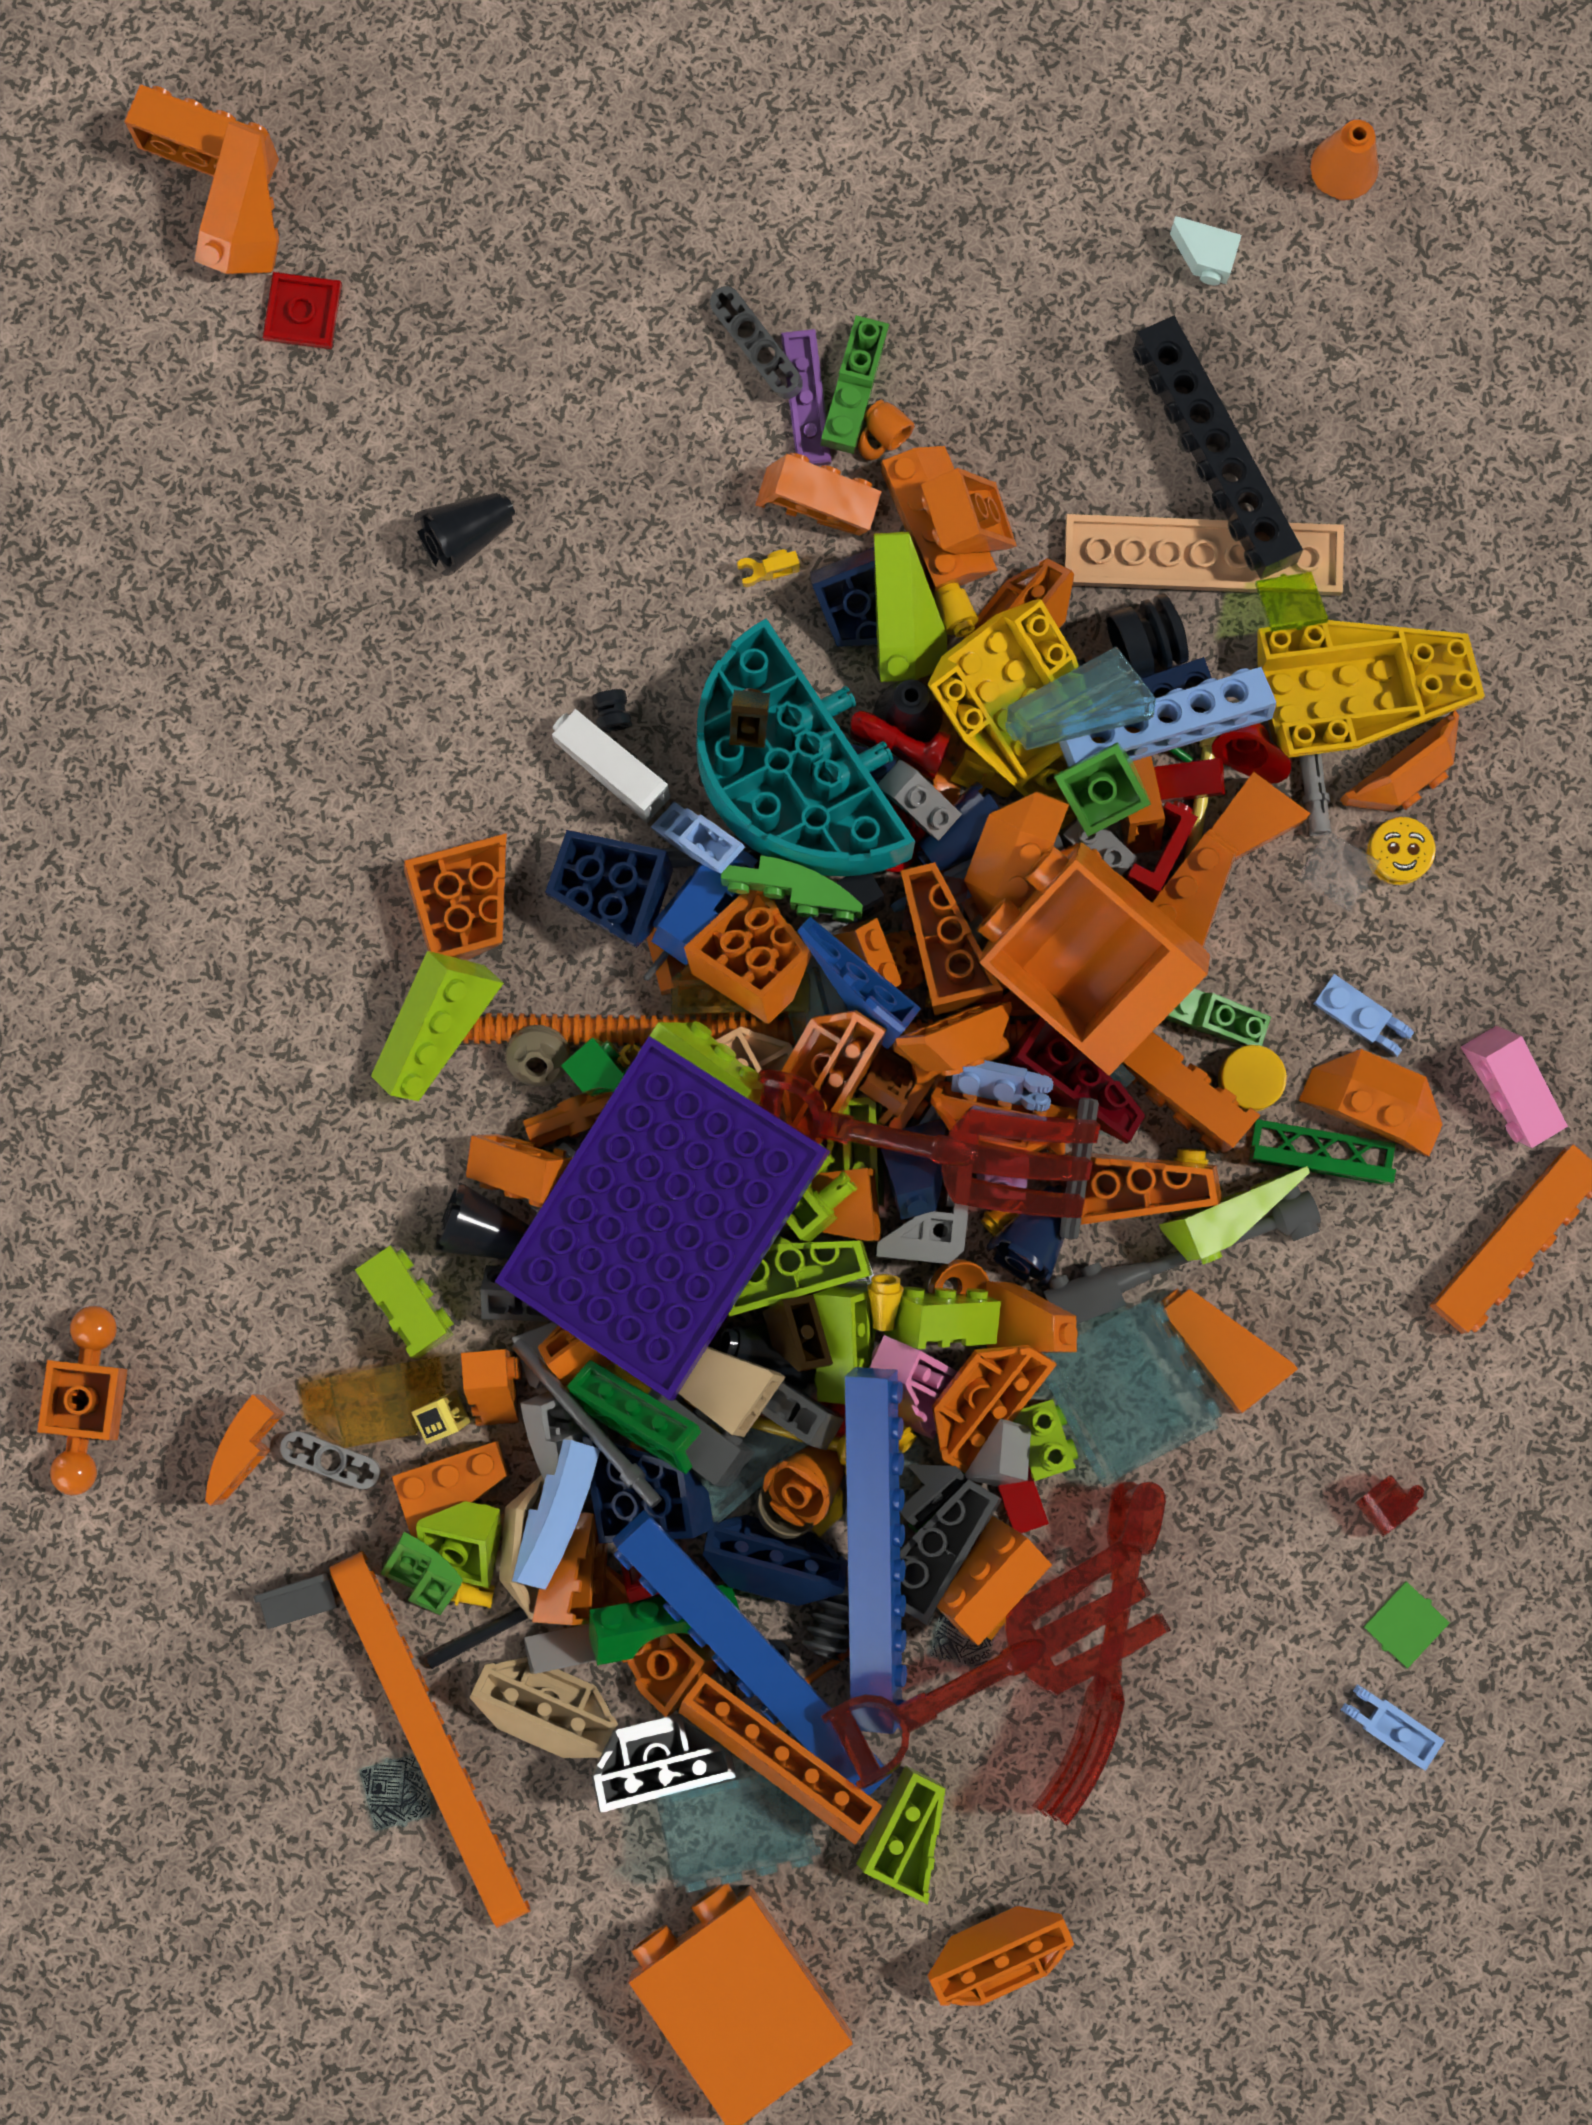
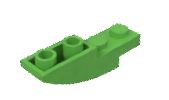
(854, 384)
(808, 889)
(1221, 1018)

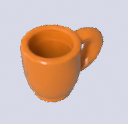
(887, 426)

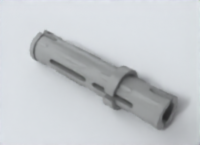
(1315, 793)

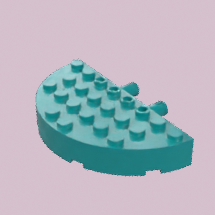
(808, 788)

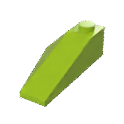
(907, 617)
(1214, 1228)

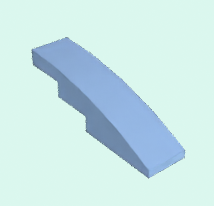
(697, 837)
(558, 1512)

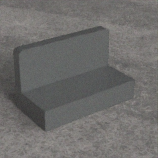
(297, 1600)

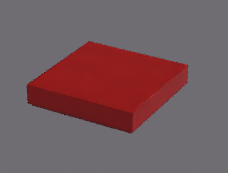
(302, 310)

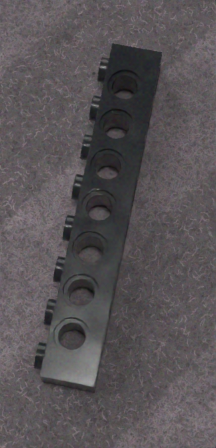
(1169, 341)

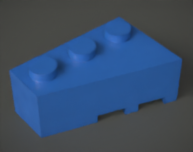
(695, 908)

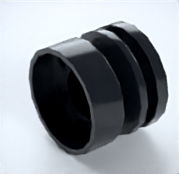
(1155, 634)

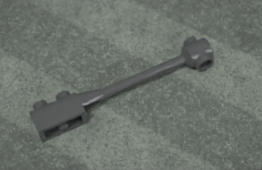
(1101, 1288)

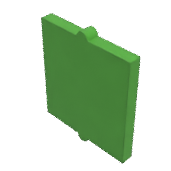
(1406, 1624)

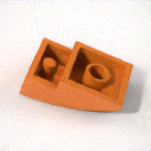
(241, 1448)

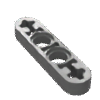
(756, 342)

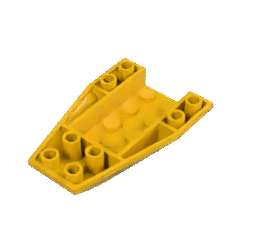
(989, 672)
(1361, 682)

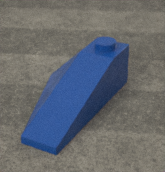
(859, 983)

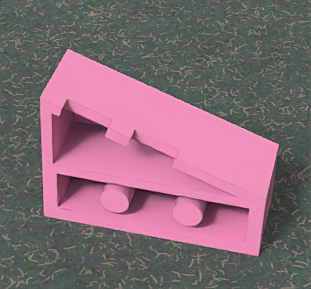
(1515, 1085)
(921, 1379)

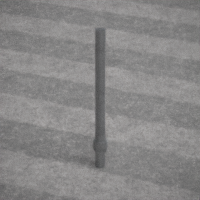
(630, 1473)

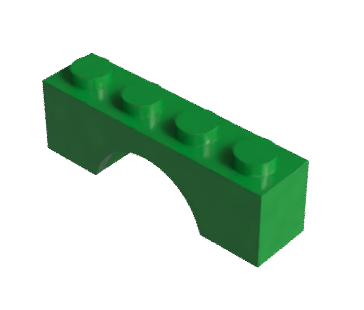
(595, 1067)
(624, 1628)

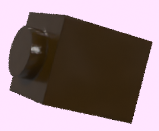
(749, 718)
(798, 1333)

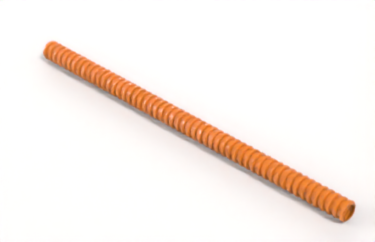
(633, 1030)

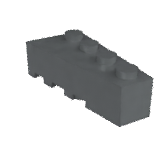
(942, 1547)

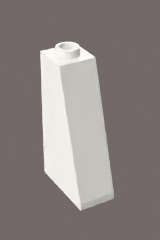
(611, 765)

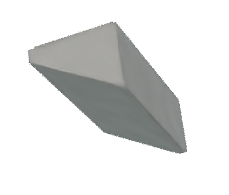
(559, 1649)

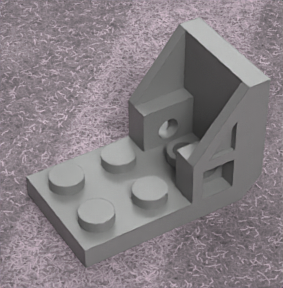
(917, 1241)

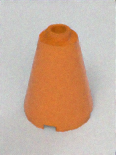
(1346, 161)
(804, 1485)

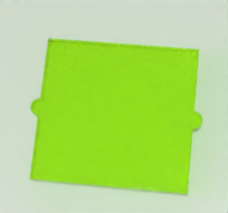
(1291, 601)

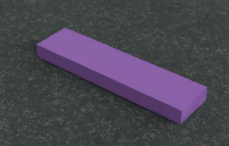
(808, 406)

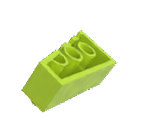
(433, 1022)

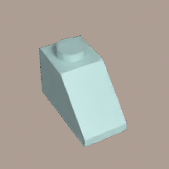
(1206, 249)

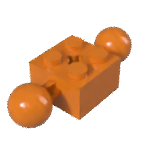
(60, 1414)

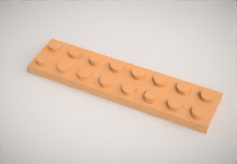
(1188, 554)

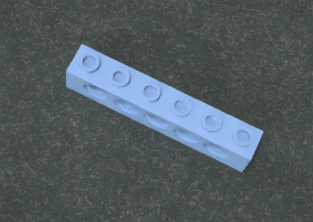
(1246, 685)

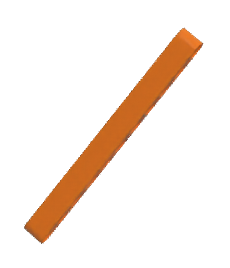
(428, 1740)

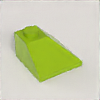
(466, 1538)

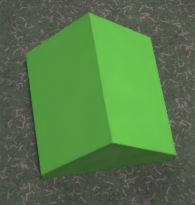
(1103, 788)

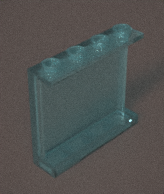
(1131, 1392)

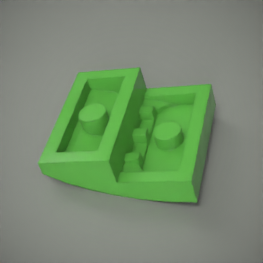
(424, 1571)

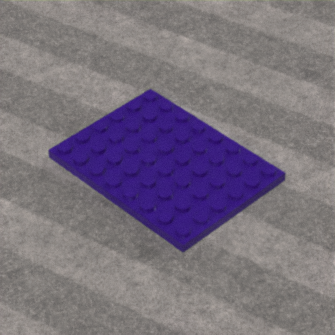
(662, 1217)

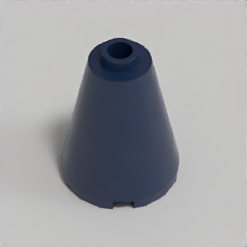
(963, 836)
(1029, 1245)

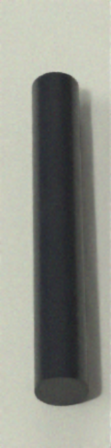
(476, 1637)

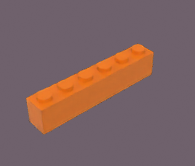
(1516, 1241)
(779, 1758)

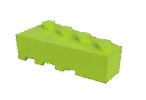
(802, 1269)

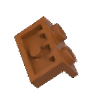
(888, 1083)

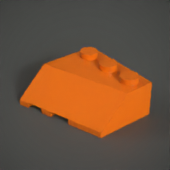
(460, 897)
(751, 956)

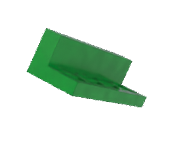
(1323, 1164)
(635, 1415)

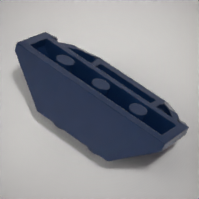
(771, 1566)

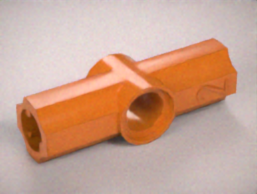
(566, 1119)

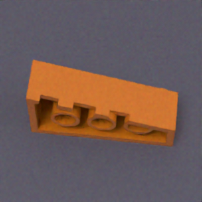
(1188, 1094)
(1145, 1186)

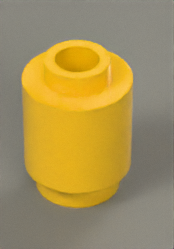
(955, 610)

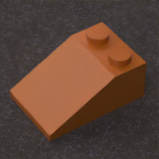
(967, 513)

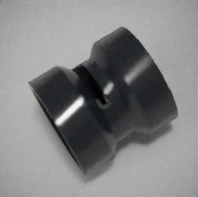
(611, 710)

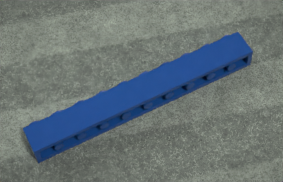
(875, 1541)
(734, 1640)

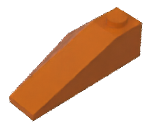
(238, 217)
(666, 1665)

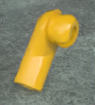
(834, 1514)

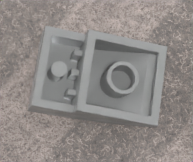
(546, 1428)

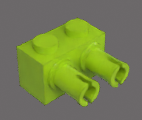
(816, 1209)
(1049, 1449)

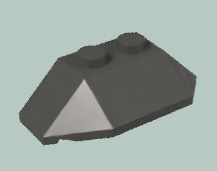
(658, 1761)

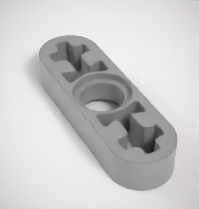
(309, 1442)

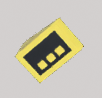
(441, 1417)

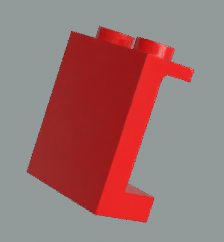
(1181, 820)

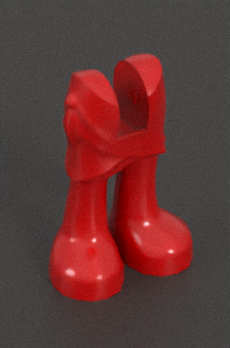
(922, 756)

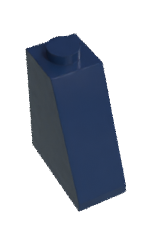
(913, 1178)

